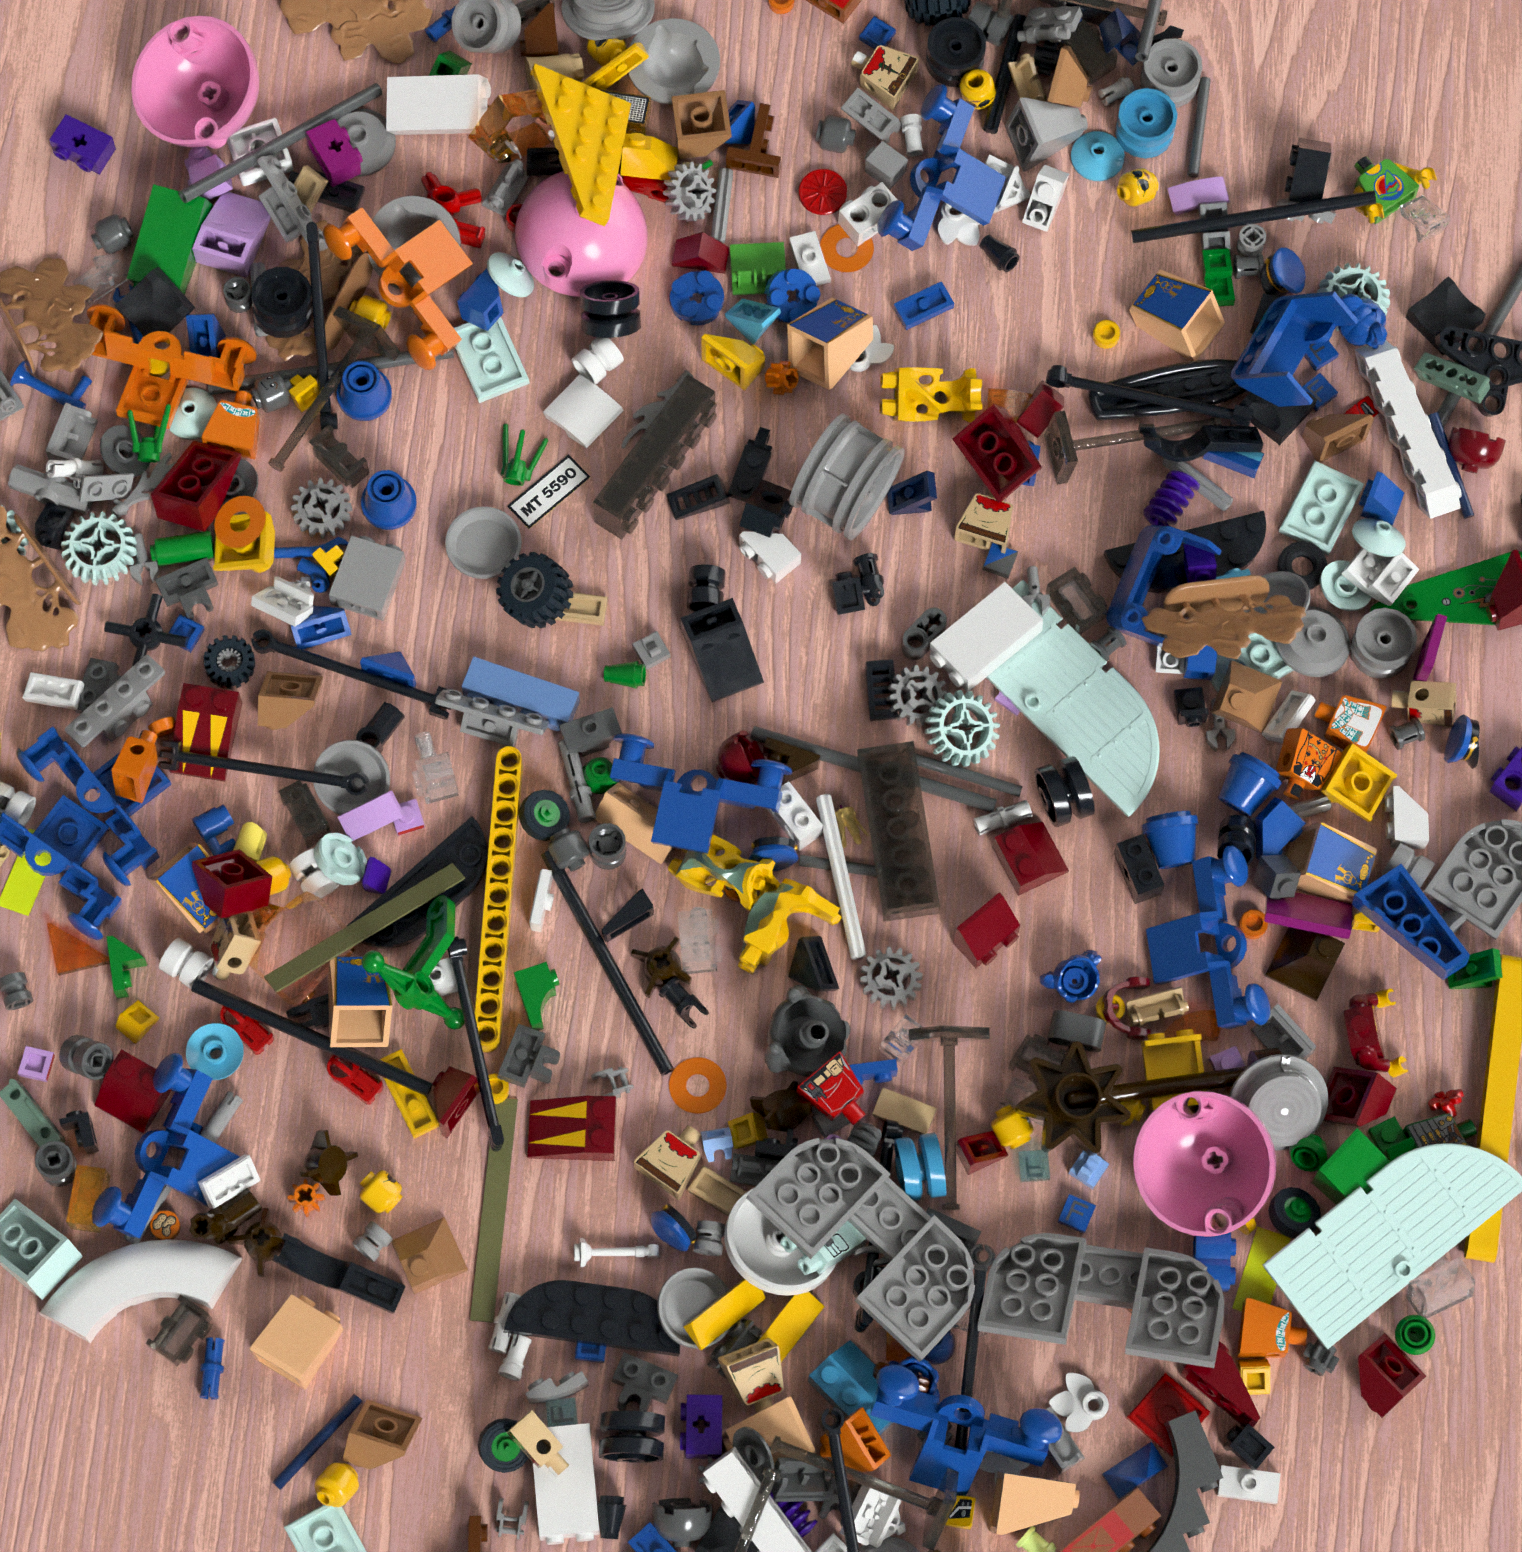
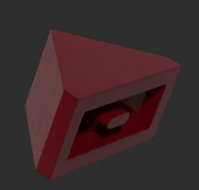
(701, 253)
(1040, 409)
(980, 1151)

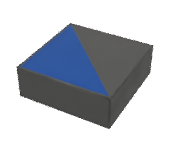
(998, 562)

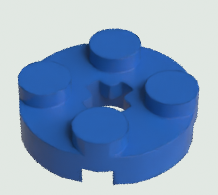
(792, 279)
(691, 311)

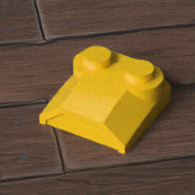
(255, 556)
(1358, 782)

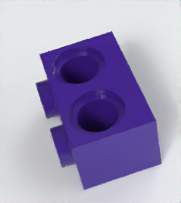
(1512, 773)

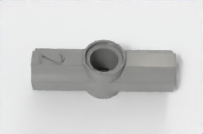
(47, 489)

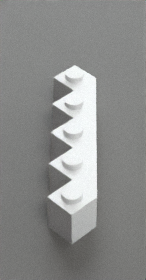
(1409, 429)

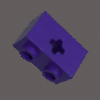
(93, 145)
(707, 1443)

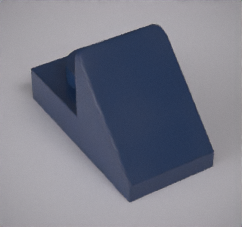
(1120, 33)
(913, 494)

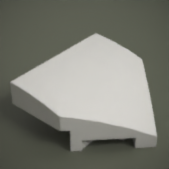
(1013, 188)
(286, 600)
(876, 1517)

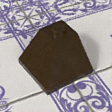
(1305, 961)

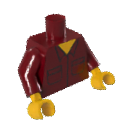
(1365, 1033)

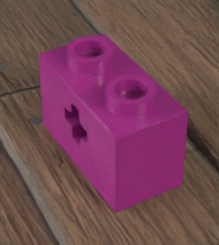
(333, 152)

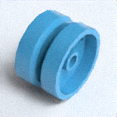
(1146, 123)
(920, 1167)

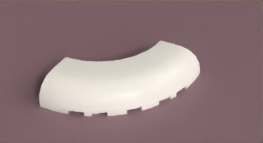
(137, 1276)

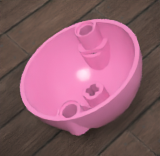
(196, 95)
(593, 253)
(1178, 1166)

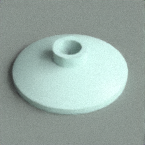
(510, 274)
(193, 424)
(1378, 537)
(1332, 581)

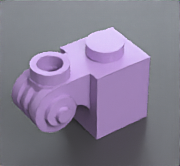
(203, 163)

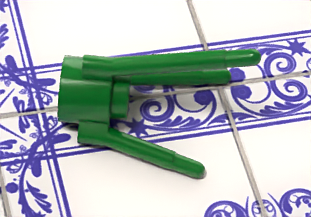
(149, 448)
(515, 471)

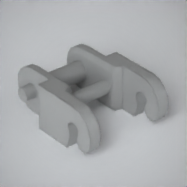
(611, 1074)
(521, 1520)

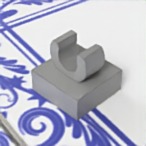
(651, 650)

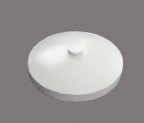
(759, 1257)

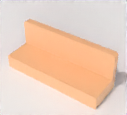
(633, 817)

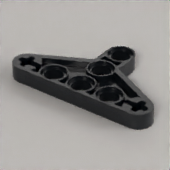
(1484, 361)

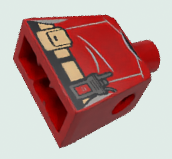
(834, 1090)

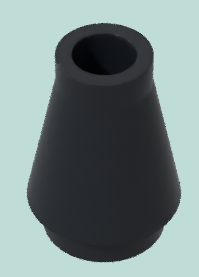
(1001, 254)
(611, 1513)

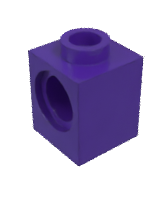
(1198, 564)

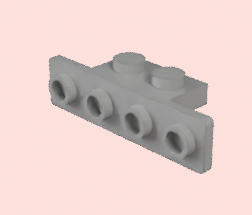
(284, 204)
(117, 705)
(491, 721)

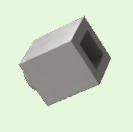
(885, 164)

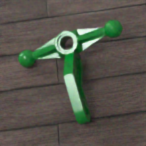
(412, 984)

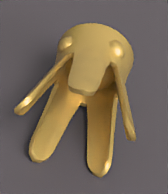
(847, 818)

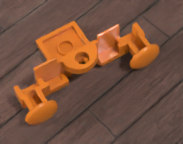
(433, 256)
(150, 394)

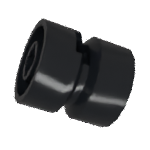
(706, 586)
(1237, 832)

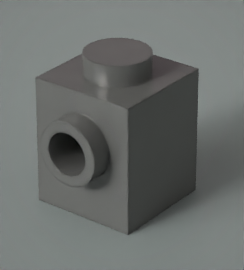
(1277, 876)

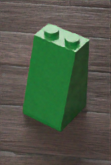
(168, 237)
(1349, 1168)

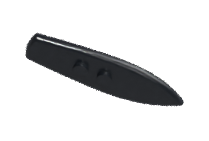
(1197, 380)

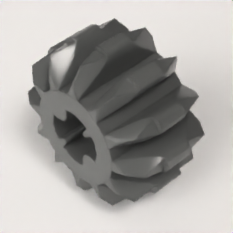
(865, 1136)

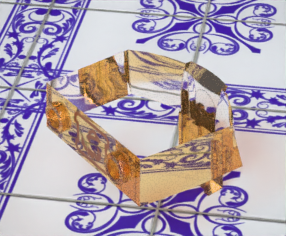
(504, 146)
(266, 916)

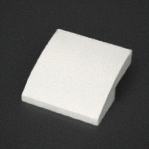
(583, 411)
(1380, 575)

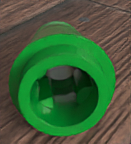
(626, 674)

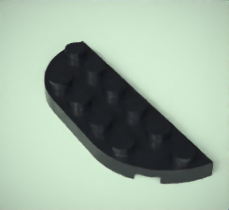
(1236, 537)
(464, 849)
(591, 1316)

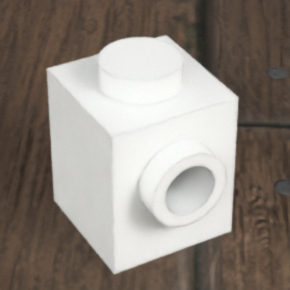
(444, 978)

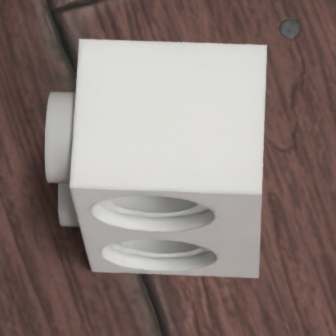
(864, 209)
(797, 818)

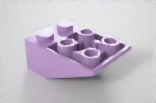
(232, 234)

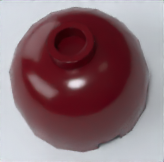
(1475, 449)
(736, 757)

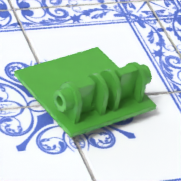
(754, 265)

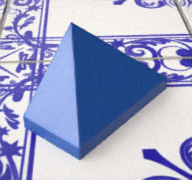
(741, 122)
(204, 334)
(321, 627)
(389, 666)
(1135, 1470)

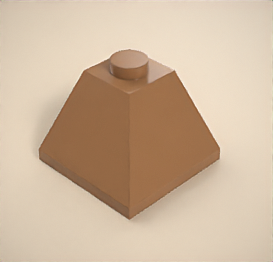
(1069, 81)
(700, 123)
(1335, 433)
(1246, 696)
(286, 698)
(429, 1255)
(379, 1435)

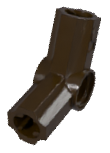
(225, 1219)

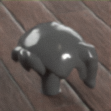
(804, 1033)

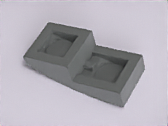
(1217, 238)

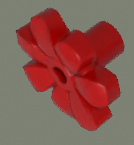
(1446, 1101)

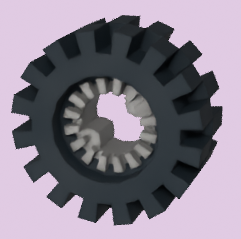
(225, 650)

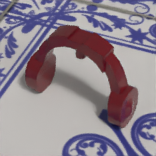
(1133, 1033)

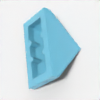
(752, 318)

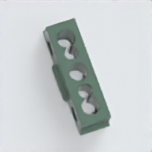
(1452, 377)
(30, 1113)

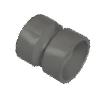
(993, 27)
(607, 846)
(86, 1057)
(56, 1163)

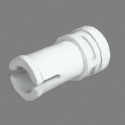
(911, 129)
(513, 1363)

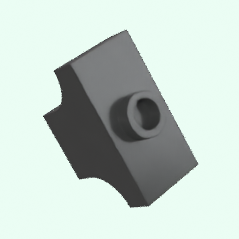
(590, 732)

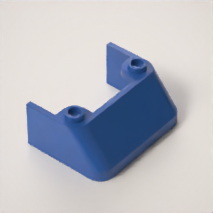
(1282, 341)
(1126, 606)

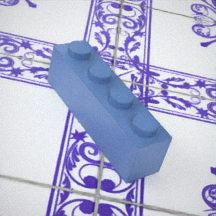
(521, 692)

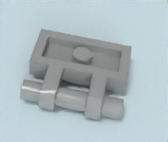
(1050, 24)

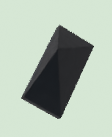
(812, 965)

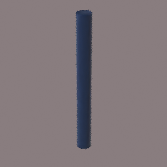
(1442, 440)
(317, 1441)

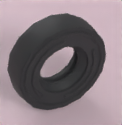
(1306, 550)

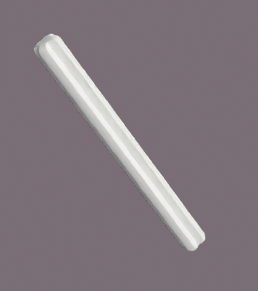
(841, 877)

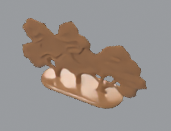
(362, 23)
(353, 288)
(50, 309)
(1219, 616)
(28, 622)

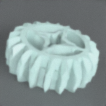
(1362, 279)
(98, 570)
(962, 717)

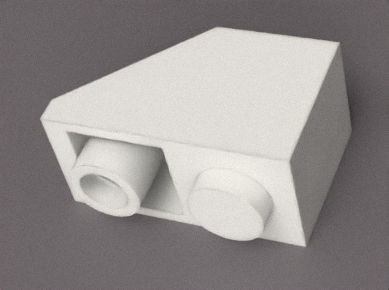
(1045, 197)
(774, 555)
(1407, 820)

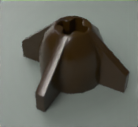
(661, 965)
(782, 1108)
(326, 1163)
(261, 1241)

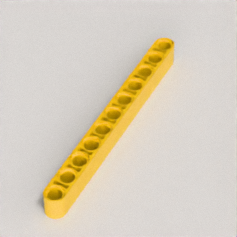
(498, 884)
(1499, 1092)

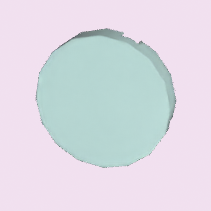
(340, 859)

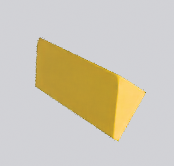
(618, 67)
(724, 1313)
(793, 1322)

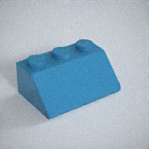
(848, 1382)

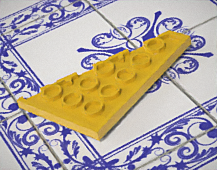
(589, 138)

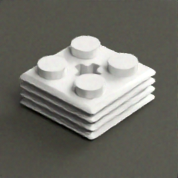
(251, 138)

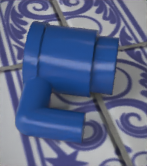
(212, 824)

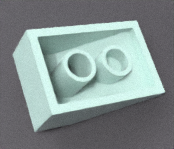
(34, 1250)

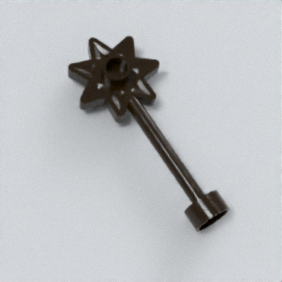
(1080, 1099)

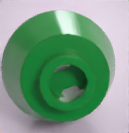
(597, 774)
(1309, 1153)
(1423, 1334)

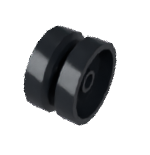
(954, 49)
(282, 302)
(610, 309)
(1064, 791)
(632, 1436)

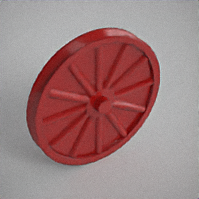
(822, 192)

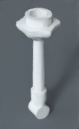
(583, 1251)

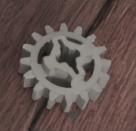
(689, 178)
(312, 513)
(909, 689)
(880, 983)

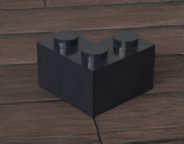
(1310, 170)

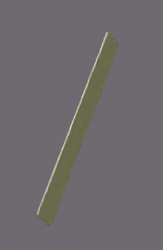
(364, 927)
(493, 1217)

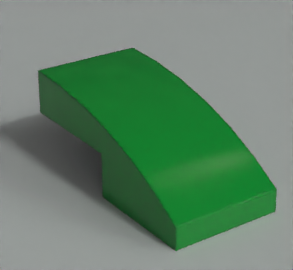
(1218, 275)

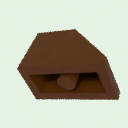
(541, 35)

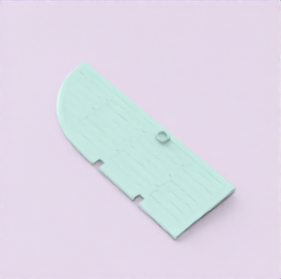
(1083, 709)
(1390, 1235)

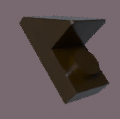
(797, 759)

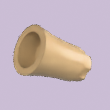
(564, 64)

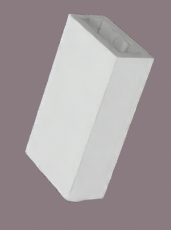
(435, 104)
(985, 637)
(568, 1501)

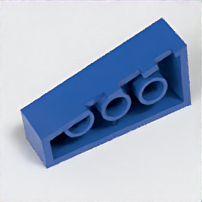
(1412, 921)

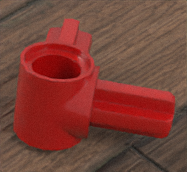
(448, 196)

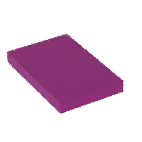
(1429, 649)
(1311, 914)

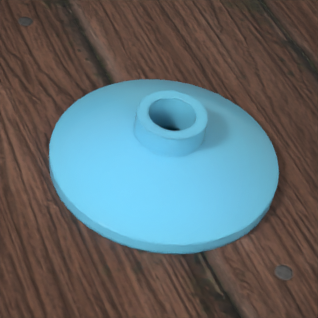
(1097, 166)
(211, 1038)

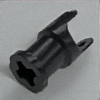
(870, 580)
(682, 1000)

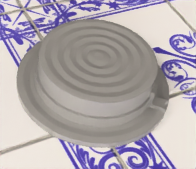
(607, 18)
(679, 62)
(405, 219)
(1285, 1096)

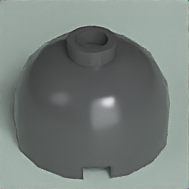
(682, 1520)

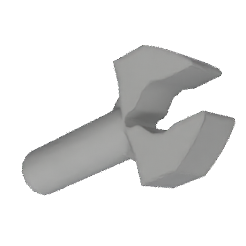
(142, 561)
(1034, 591)
(1219, 727)

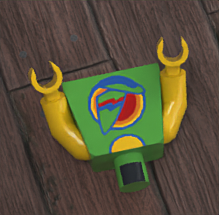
(1392, 185)

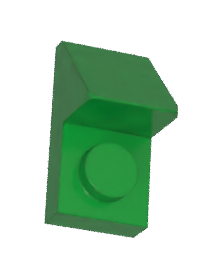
(122, 958)
(1478, 972)
(1391, 1139)

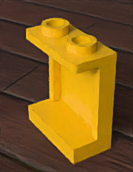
(1171, 1058)

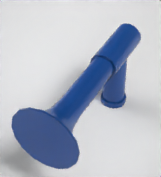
(22, 376)

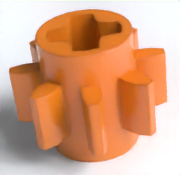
(781, 377)
(308, 1190)

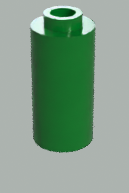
(182, 548)

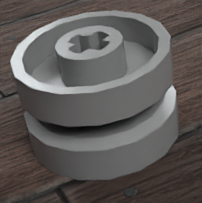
(486, 25)
(1173, 69)
(1383, 643)

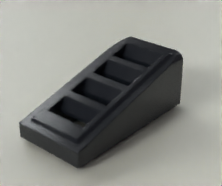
(701, 506)
(873, 667)
(632, 913)

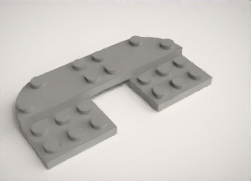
(1483, 876)
(929, 1266)
(1170, 1295)

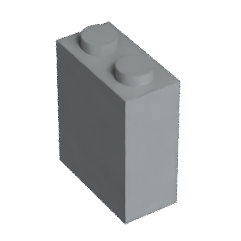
(367, 577)

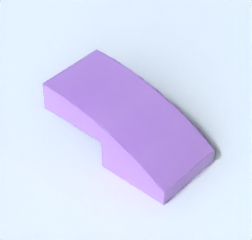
(1188, 195)
(371, 815)

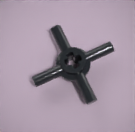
(142, 626)

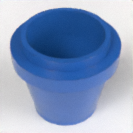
(364, 401)
(391, 510)
(1248, 783)
(1172, 838)

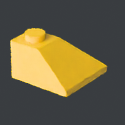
(647, 157)
(733, 358)

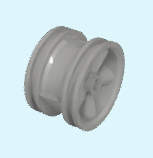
(846, 476)

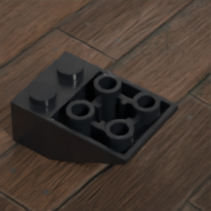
(721, 650)

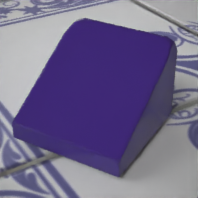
(376, 876)

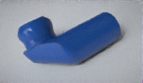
(317, 573)

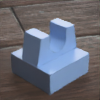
(717, 1139)
(1088, 1169)

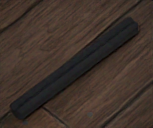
(1004, 76)

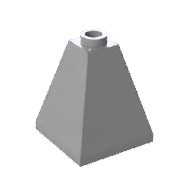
(1042, 129)

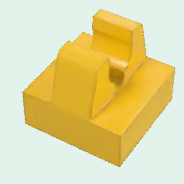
(303, 391)
(329, 559)

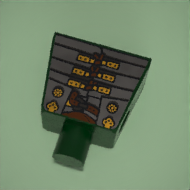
(1440, 1130)

